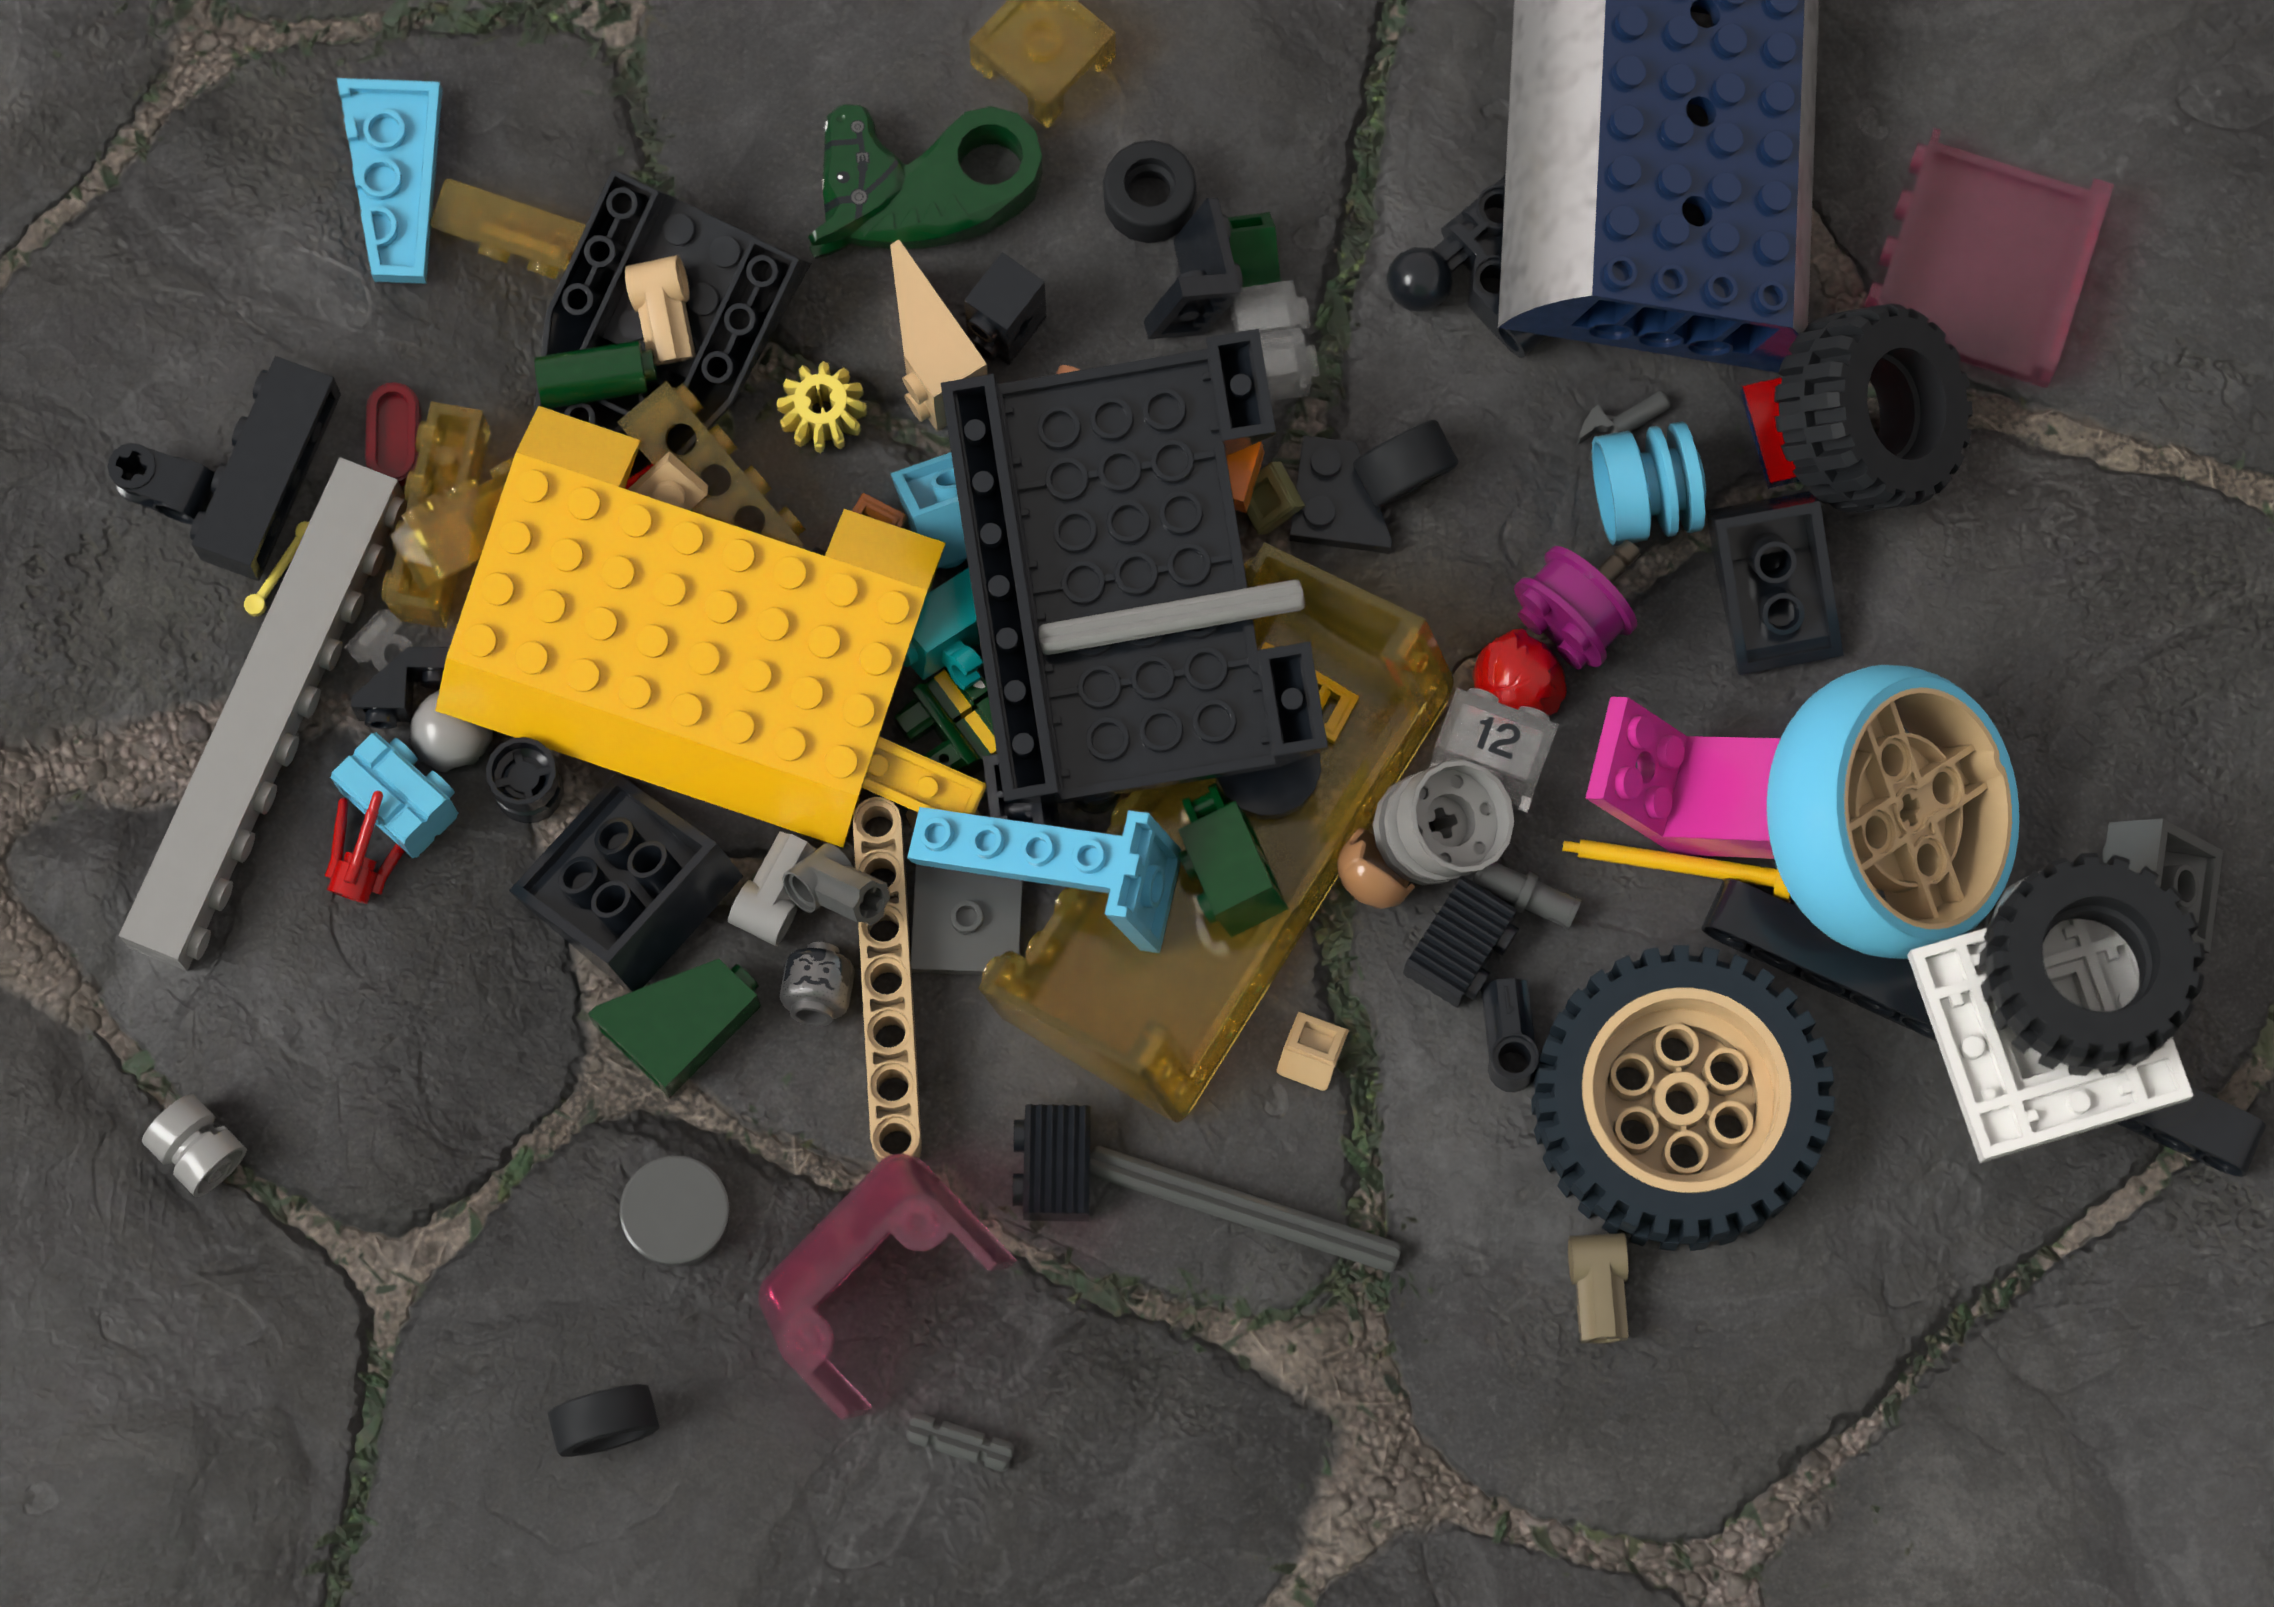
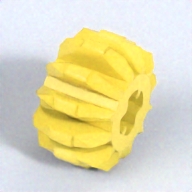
(825, 425)

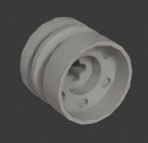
(1469, 818)

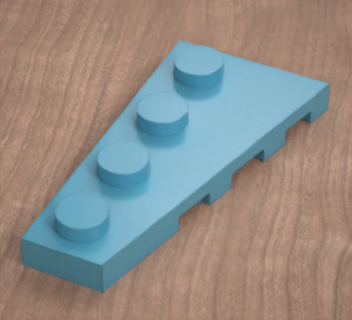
(394, 159)

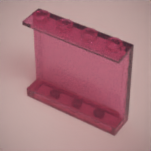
(1992, 257)

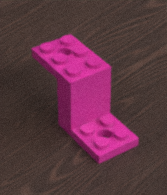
(1687, 789)

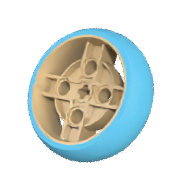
(1892, 810)

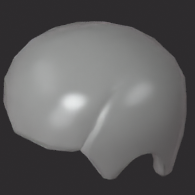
(446, 740)

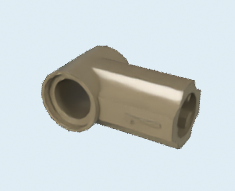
(1599, 1271)

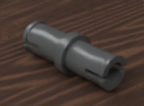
(1528, 894)

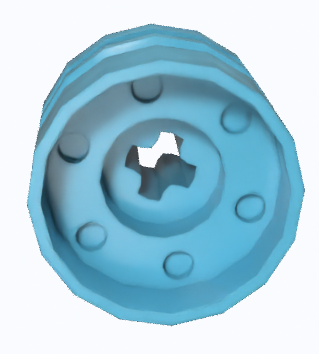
(1657, 482)

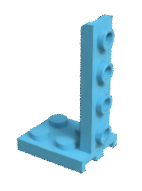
(1133, 868)

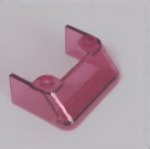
(893, 1198)

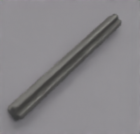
(1244, 1209)

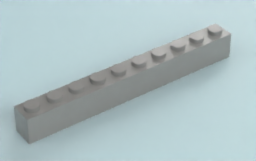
(264, 715)

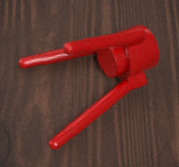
(355, 875)

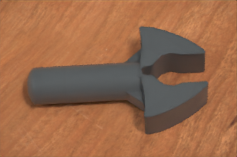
(1626, 421)

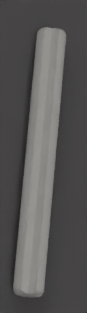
(1171, 617)

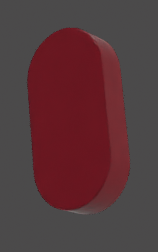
(392, 430)

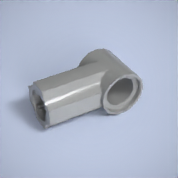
(763, 904)

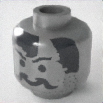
(817, 984)

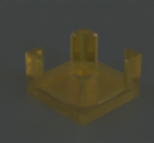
(1042, 50)

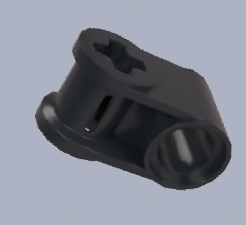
(169, 485)

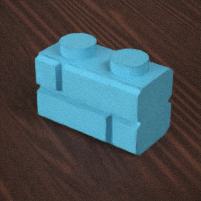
(412, 804)

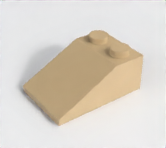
(932, 341)

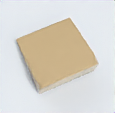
(1312, 1051)

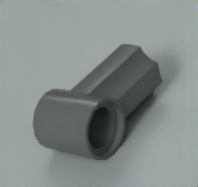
(831, 882)

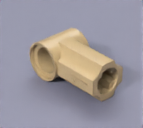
(659, 295)

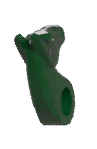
(924, 203)

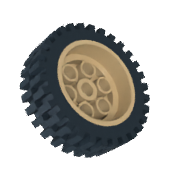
(1720, 1018)

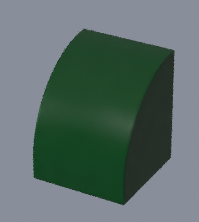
(1255, 248)

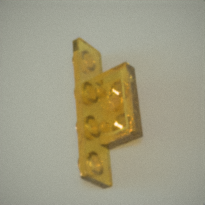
(507, 228)

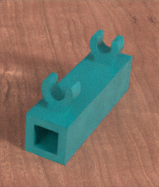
(947, 633)

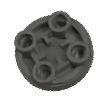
(675, 1211)

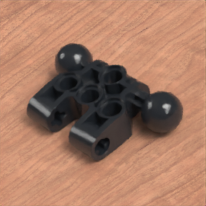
(1423, 276)

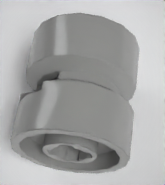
(190, 1141)

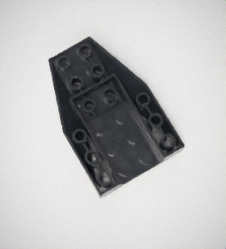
(732, 309)

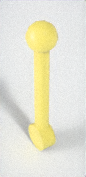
(255, 603)

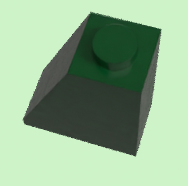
(679, 1020)

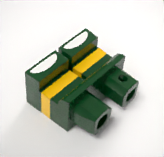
(957, 717)

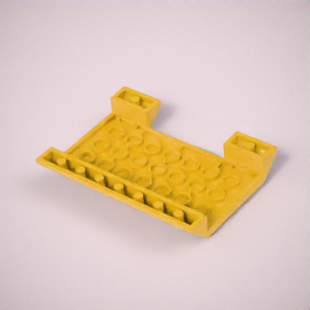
(683, 637)

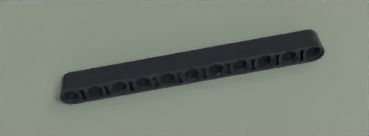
(1887, 986)

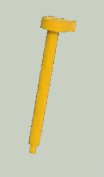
(1680, 863)

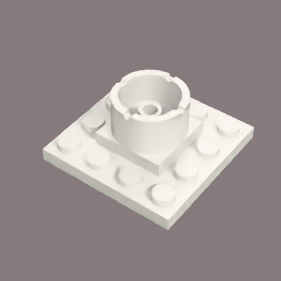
(2005, 1093)

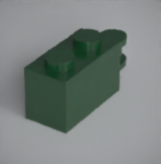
(1229, 863)

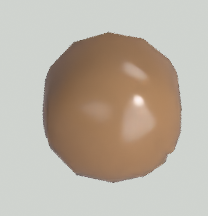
(1367, 875)

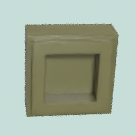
(1273, 499)

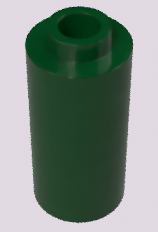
(594, 374)

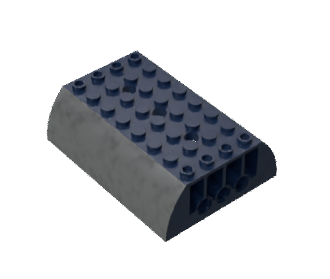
(1612, 157)

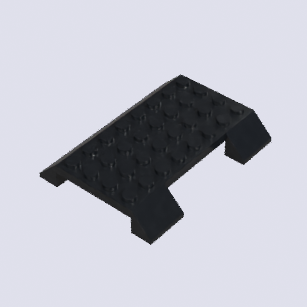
(1106, 501)

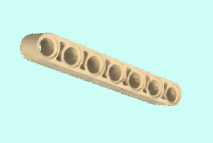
(897, 1007)

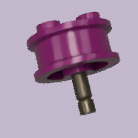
(1578, 603)

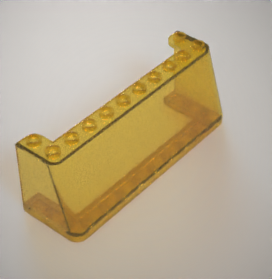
(1171, 1016)

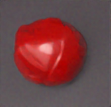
(1521, 672)

